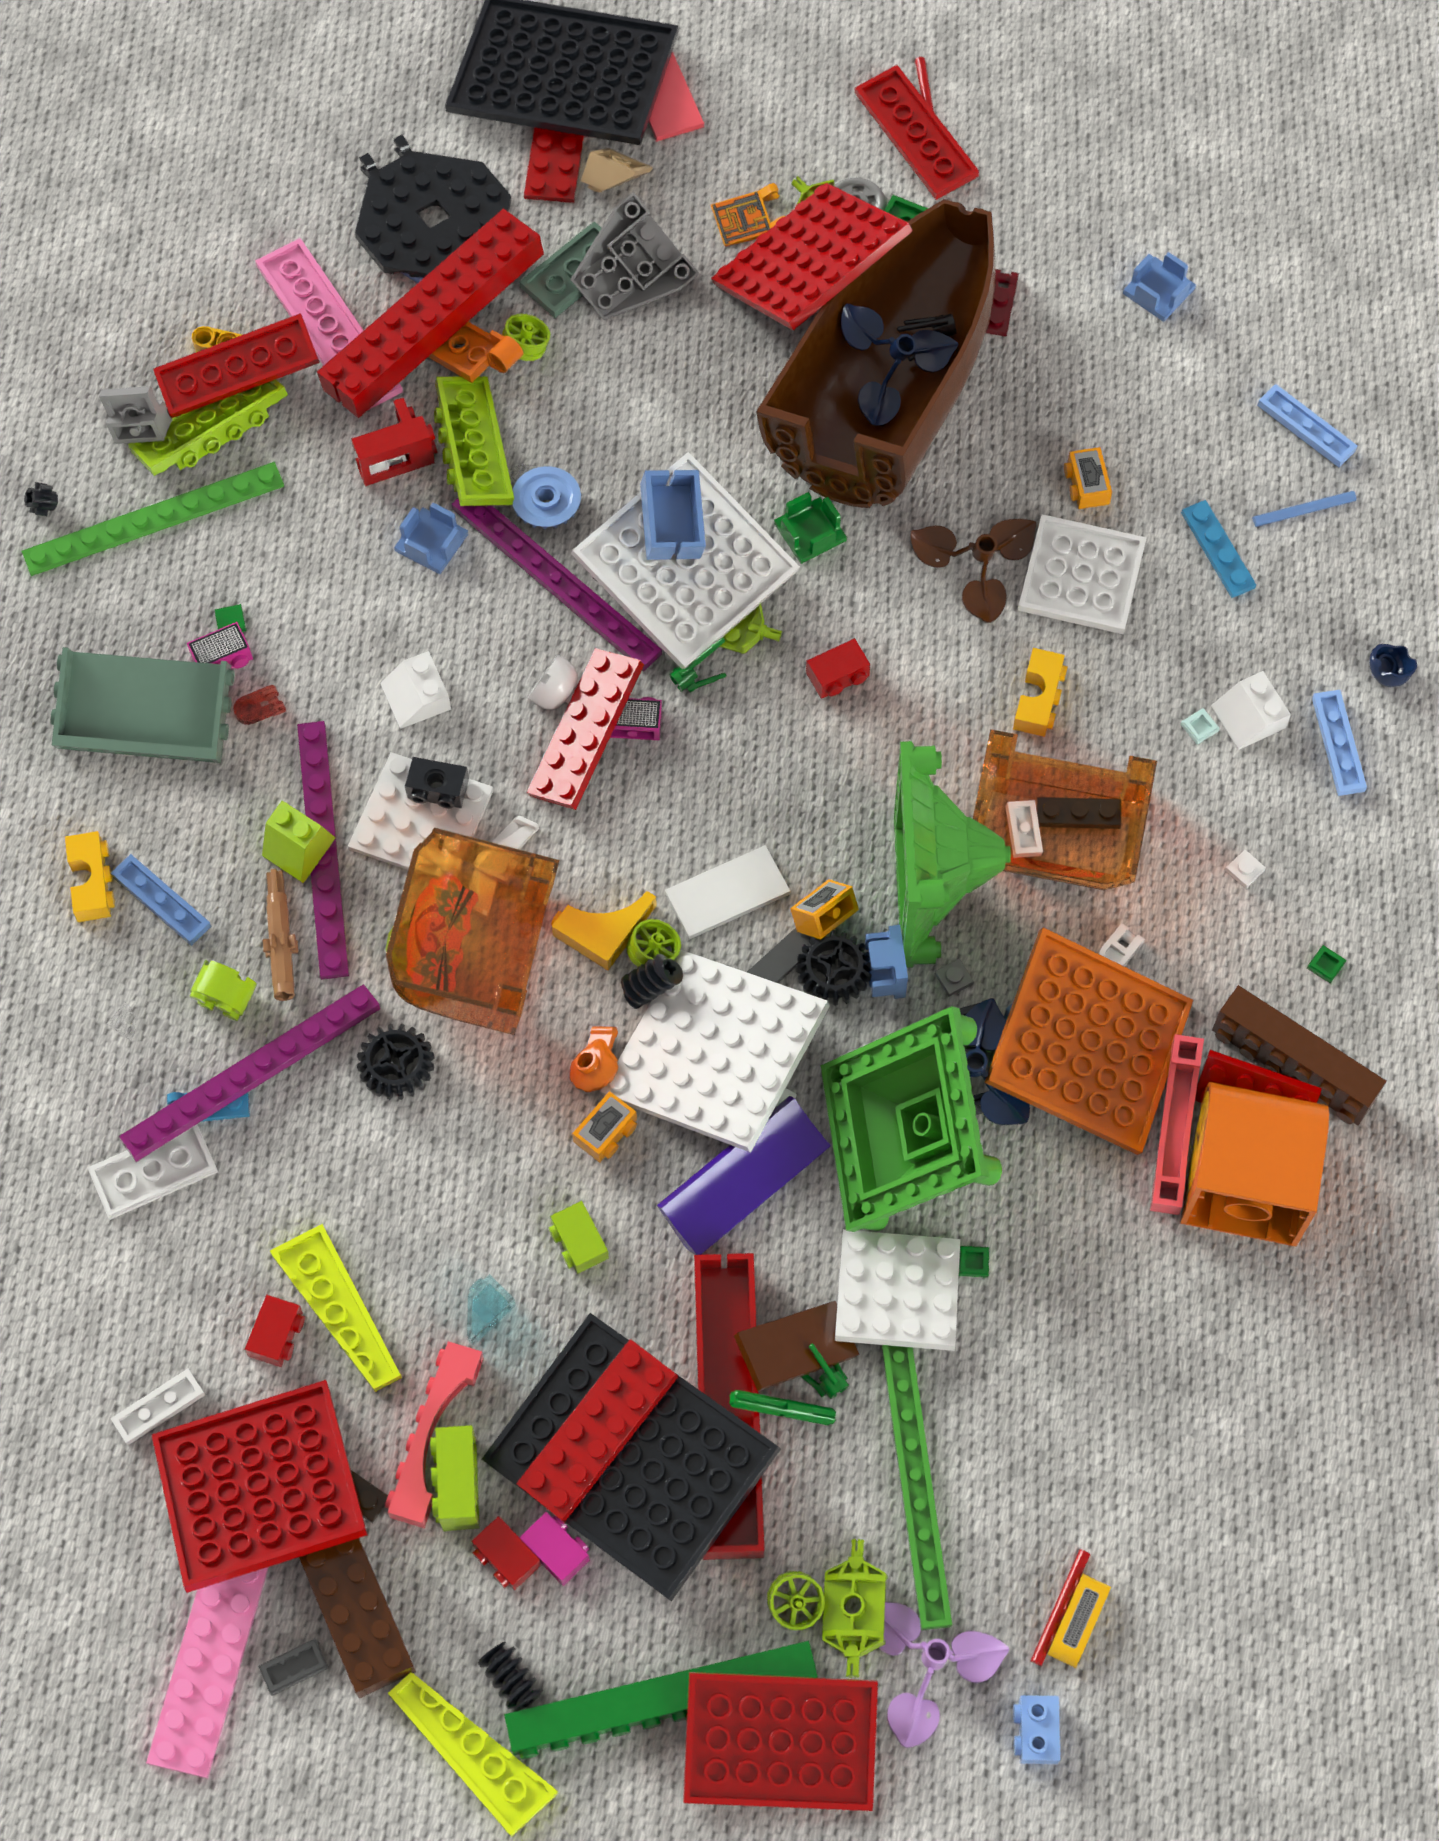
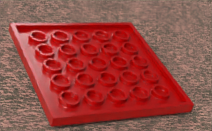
(810, 255)
(257, 1486)

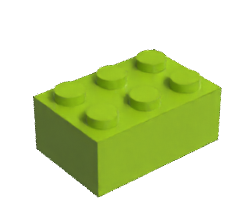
(455, 1478)

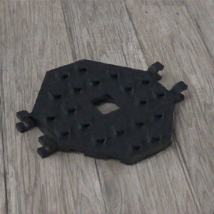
(400, 190)

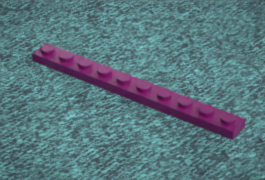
(560, 582)
(326, 875)
(249, 1073)

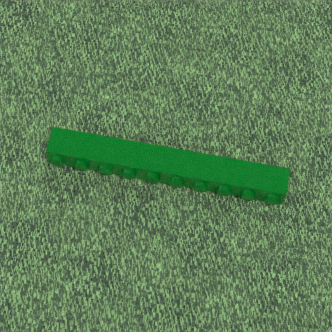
(637, 1703)

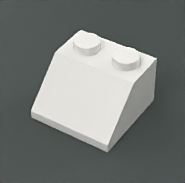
(415, 690)
(1251, 710)

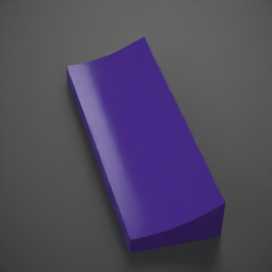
(742, 1180)

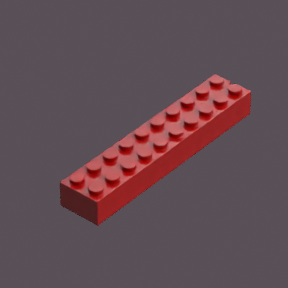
(430, 313)
(723, 1309)

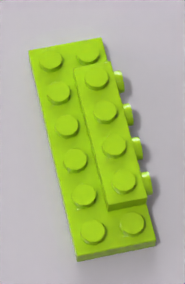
(208, 428)
(472, 442)

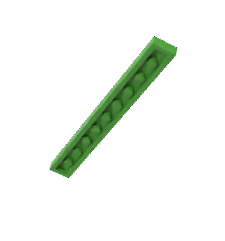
(152, 518)
(916, 1488)

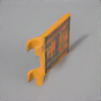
(745, 216)

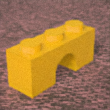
(1035, 713)
(92, 898)

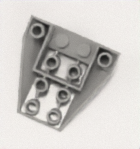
(631, 262)

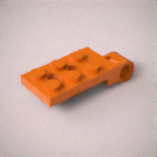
(478, 353)

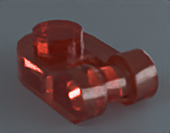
(249, 710)

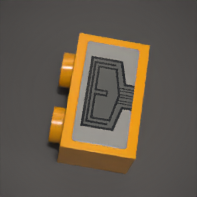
(1088, 478)
(824, 909)
(605, 1127)

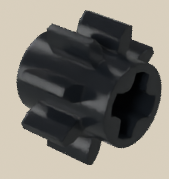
(41, 499)

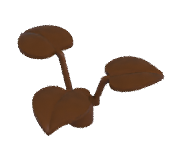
(982, 597)

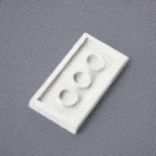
(727, 892)
(131, 1184)

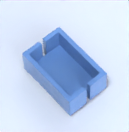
(672, 515)

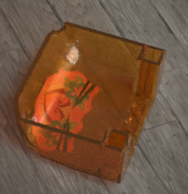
(1070, 855)
(469, 929)

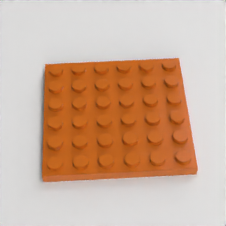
(1089, 1041)

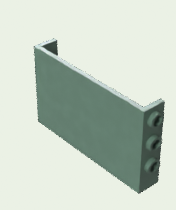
(141, 706)

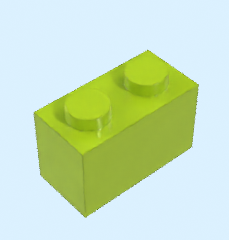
(579, 1237)

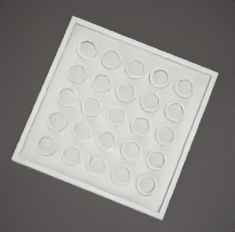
(688, 601)
(717, 1051)

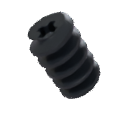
(651, 980)
(509, 1677)

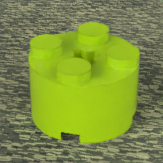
(222, 988)

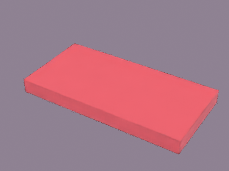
(674, 106)

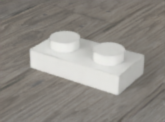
(1024, 829)

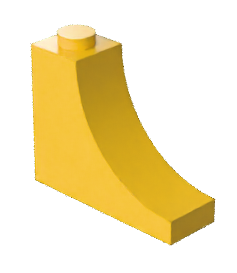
(601, 935)

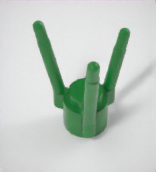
(686, 677)
(831, 1381)

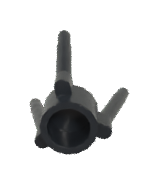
(942, 324)

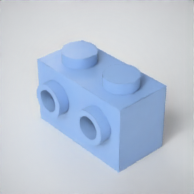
(1038, 1729)

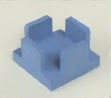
(1160, 285)
(430, 537)
(887, 963)

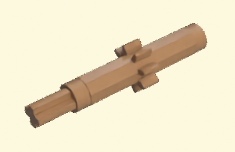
(280, 942)

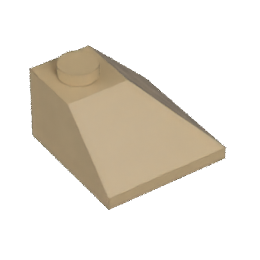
(610, 169)

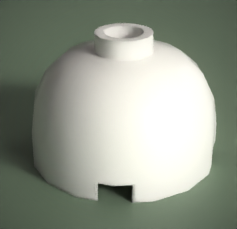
(555, 685)

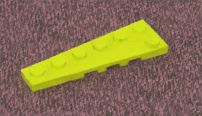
(326, 1286)
(490, 1771)

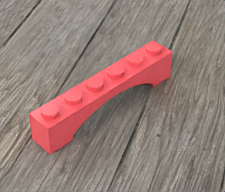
(1176, 1125)
(456, 1370)

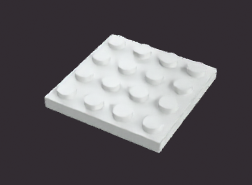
(1082, 574)
(397, 825)
(898, 1290)

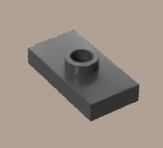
(293, 1667)

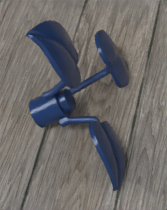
(931, 351)
(995, 1104)

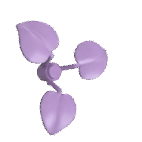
(976, 1657)

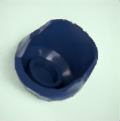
(1391, 665)

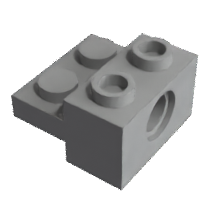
(135, 415)

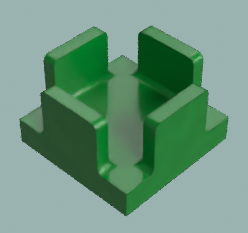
(810, 526)

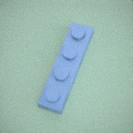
(1307, 425)
(1339, 742)

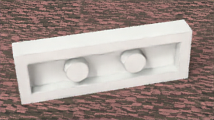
(157, 1407)

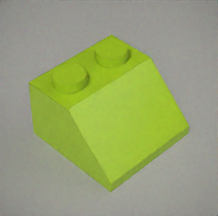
(294, 841)

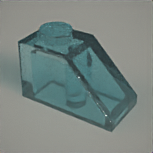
(486, 1307)

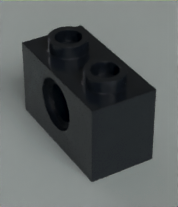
(426, 772)

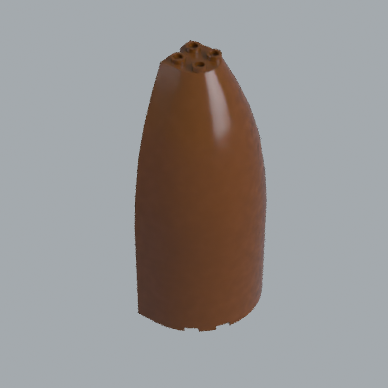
(813, 405)

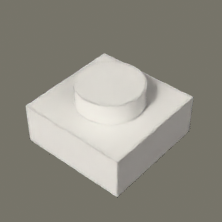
(1245, 869)

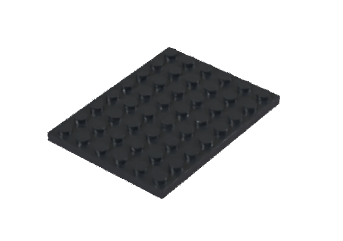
(563, 69)
(668, 1484)

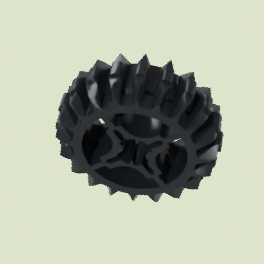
(845, 970)
(371, 1073)

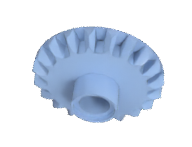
(546, 484)

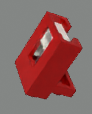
(396, 447)

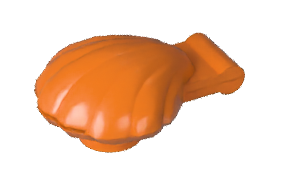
(596, 1063)

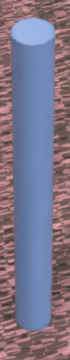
(1304, 508)

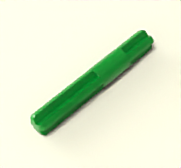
(782, 1407)

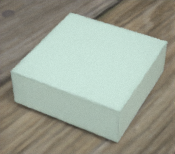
(1200, 726)

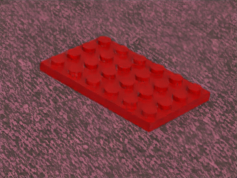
(780, 1741)

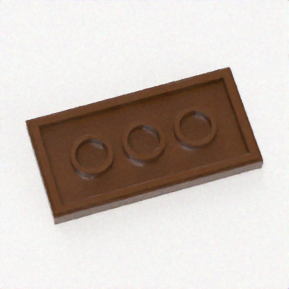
(781, 1347)

